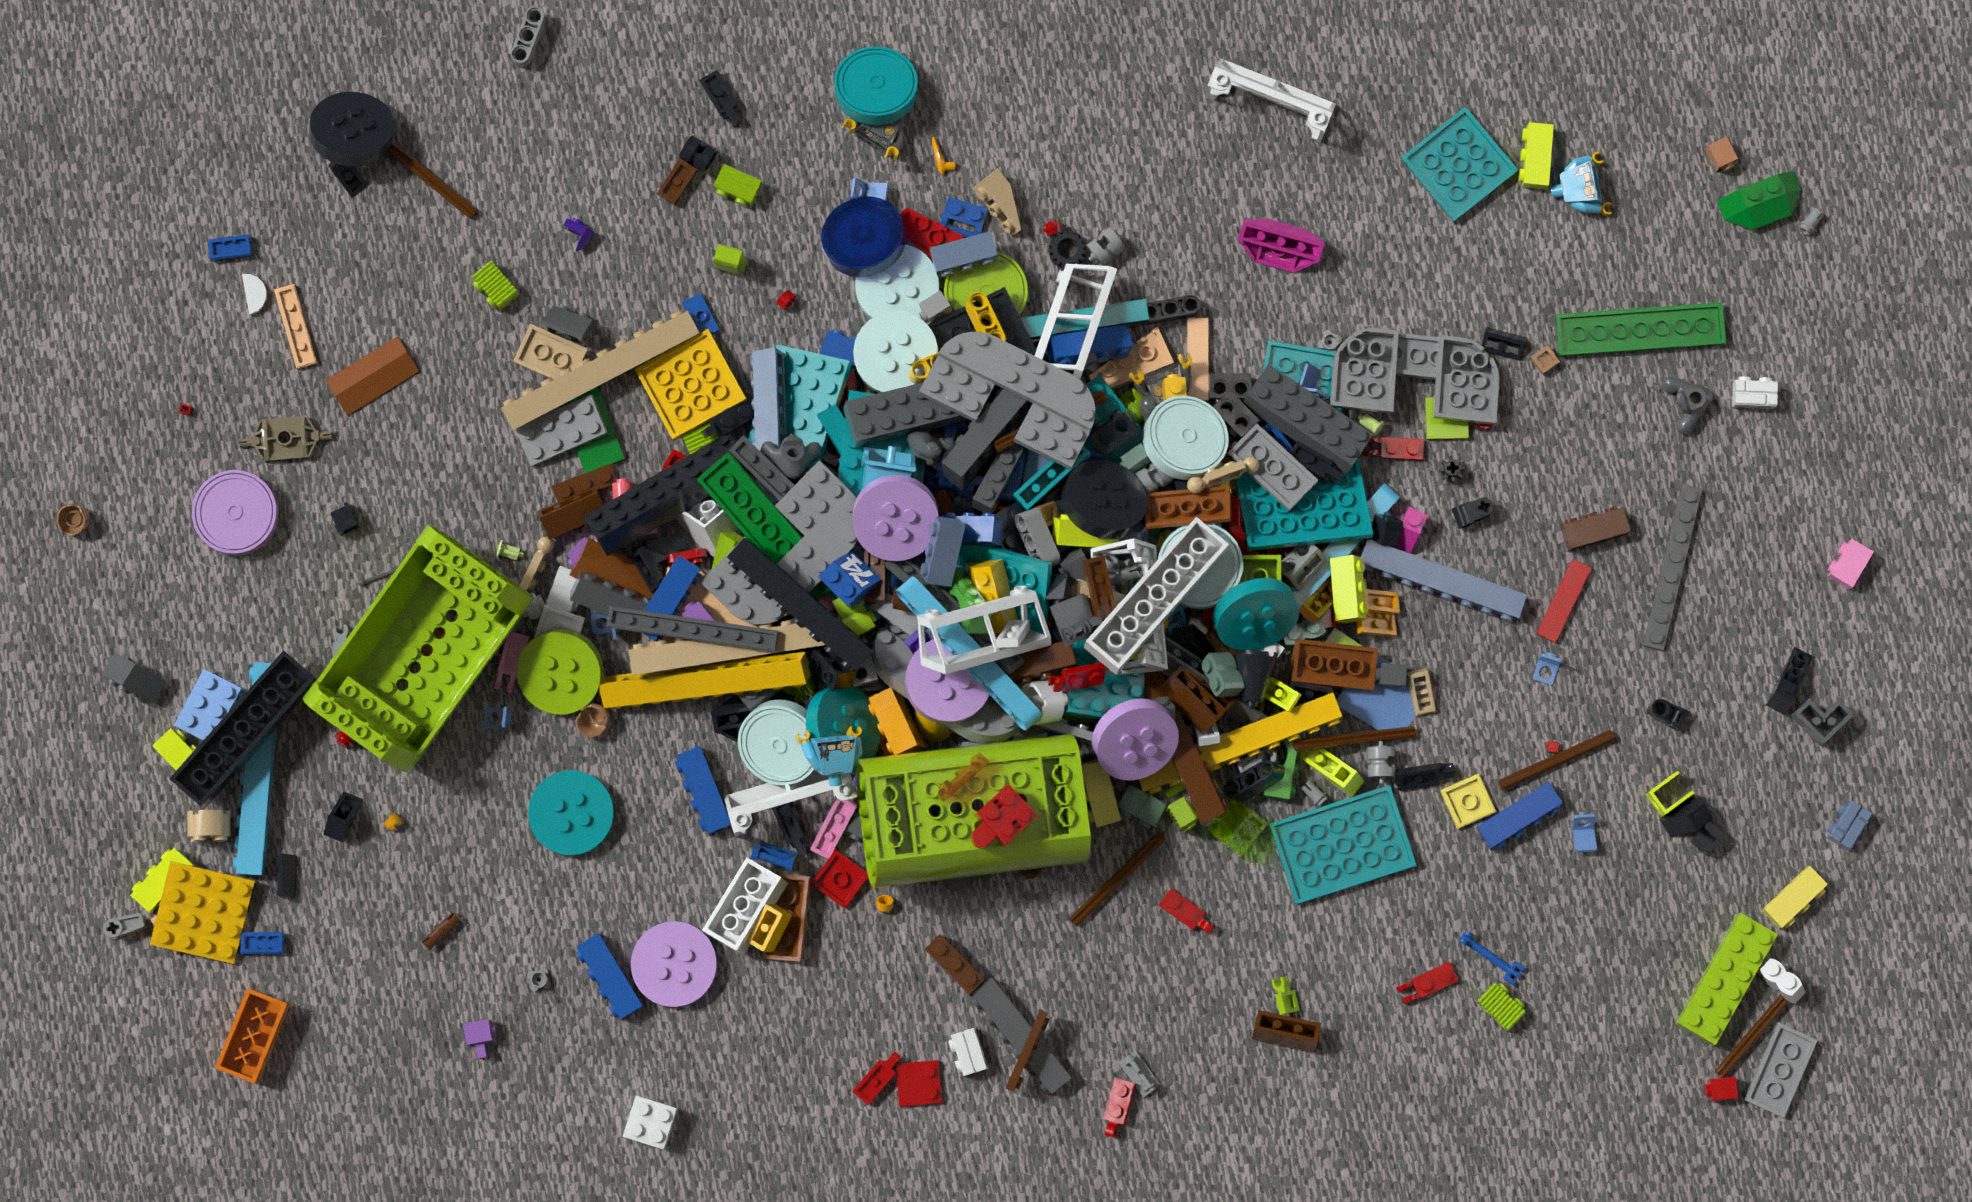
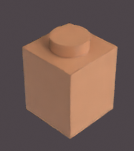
(1721, 154)

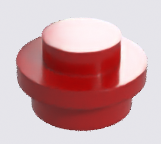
(1052, 227)
(344, 740)

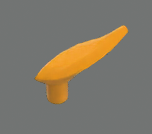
(939, 159)

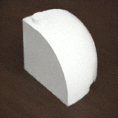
(705, 523)

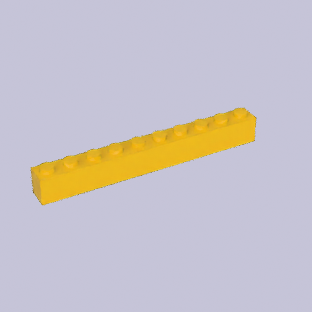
(705, 680)
(1254, 737)

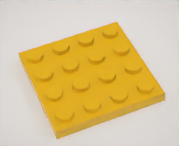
(690, 384)
(202, 912)

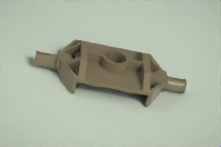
(301, 443)

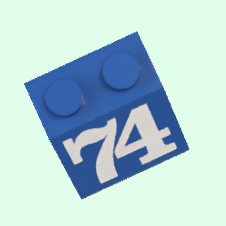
(849, 579)

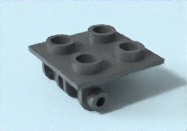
(1075, 619)

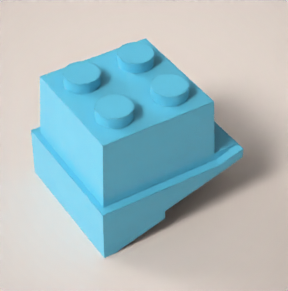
(882, 463)

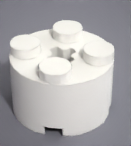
(1048, 702)

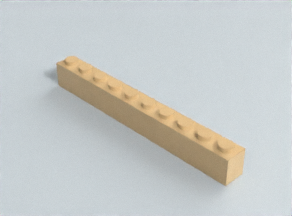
(600, 370)
(692, 653)

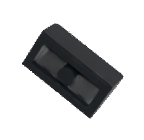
(1503, 343)
(287, 875)

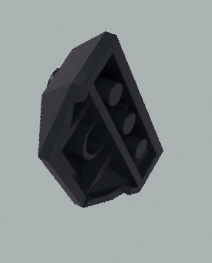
(731, 714)

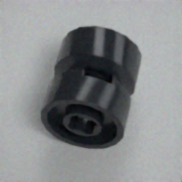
(697, 153)

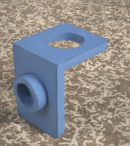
(877, 190)
(1310, 379)
(596, 630)
(1549, 660)
(506, 718)
(1584, 833)

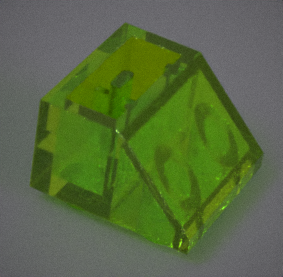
(1238, 828)

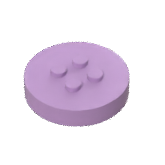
(235, 512)
(894, 517)
(942, 696)
(1135, 739)
(674, 964)

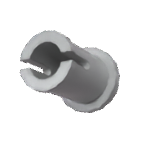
(1808, 225)
(1315, 793)

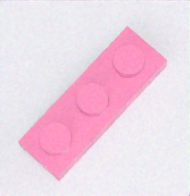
(833, 827)

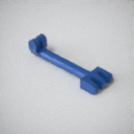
(1466, 939)

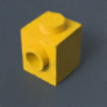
(1173, 386)

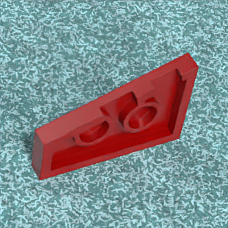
(926, 232)

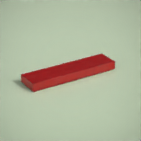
(1563, 600)

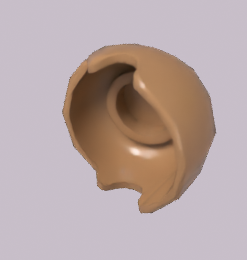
(70, 515)
(592, 720)

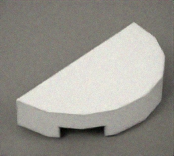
(255, 293)

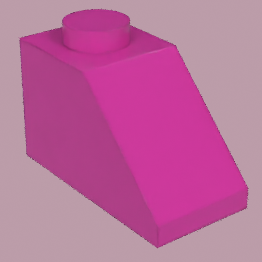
(1411, 528)

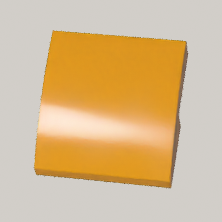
(1381, 613)

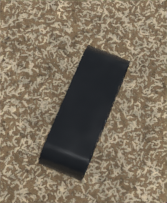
(1265, 775)

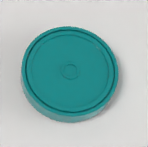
(875, 85)
(1255, 614)
(833, 713)
(571, 813)

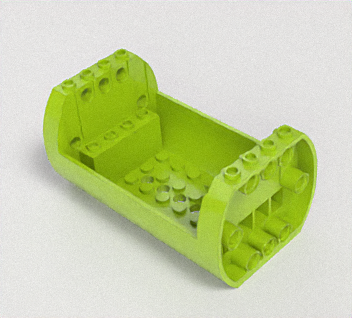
(361, 680)
(913, 847)

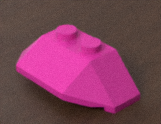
(1280, 244)

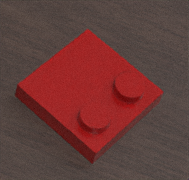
(840, 878)
(918, 1083)

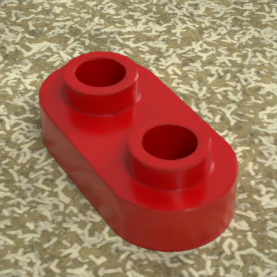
(694, 556)

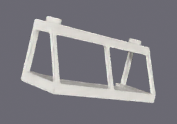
(1229, 74)
(1063, 280)
(1154, 652)
(945, 664)
(765, 796)

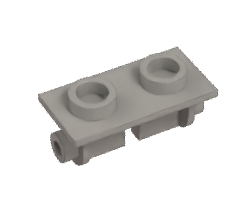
(1139, 1073)

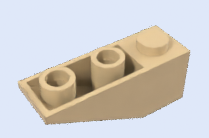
(998, 197)

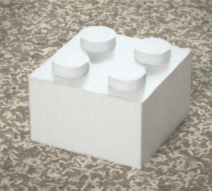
(650, 1122)

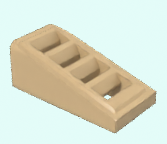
(1415, 674)

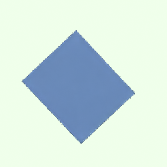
(1383, 706)

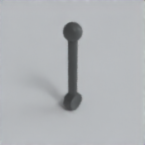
(362, 582)

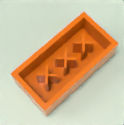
(252, 1036)

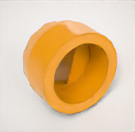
(391, 821)
(887, 907)

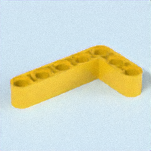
(976, 315)

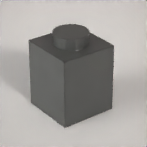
(1391, 675)

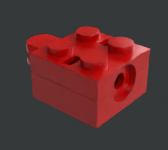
(1001, 819)

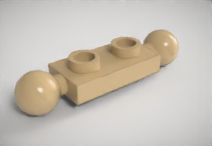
(1218, 476)
(537, 564)

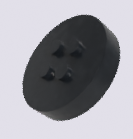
(351, 129)
(1104, 499)

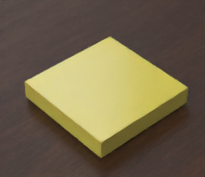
(1468, 801)

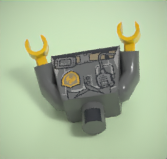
(884, 138)
(1152, 383)

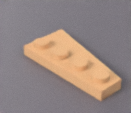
(1146, 355)

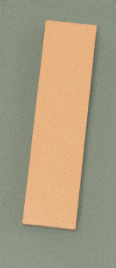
(295, 326)
(1198, 349)

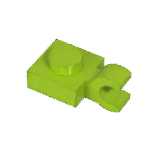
(1286, 998)

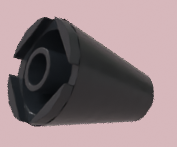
(1256, 670)

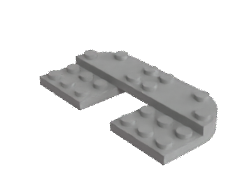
(1373, 357)
(977, 361)
(824, 514)
(891, 662)

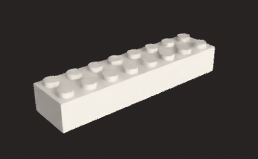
(1156, 595)

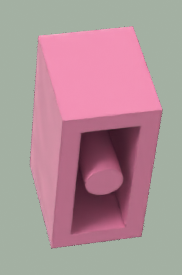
(1849, 564)

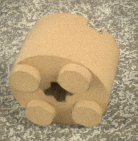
(208, 825)

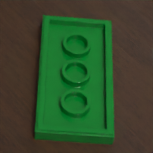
(603, 449)

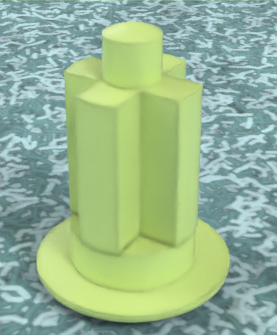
(1371, 424)
(508, 551)

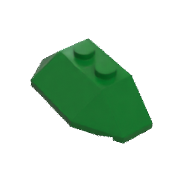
(1761, 201)

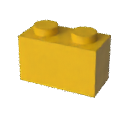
(769, 928)

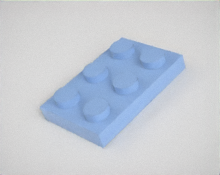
(207, 704)

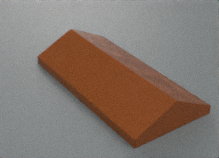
(372, 376)
(1182, 507)
(611, 567)
(1334, 664)
(795, 901)

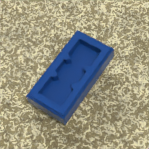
(230, 247)
(700, 314)
(262, 942)

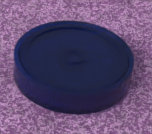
(863, 236)

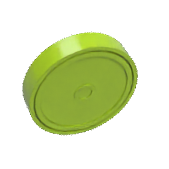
(988, 279)
(560, 671)

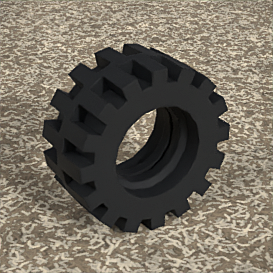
(1067, 236)

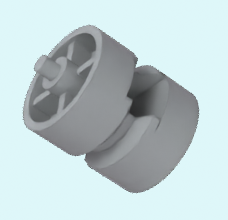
(1103, 248)
(1153, 478)
(1381, 762)

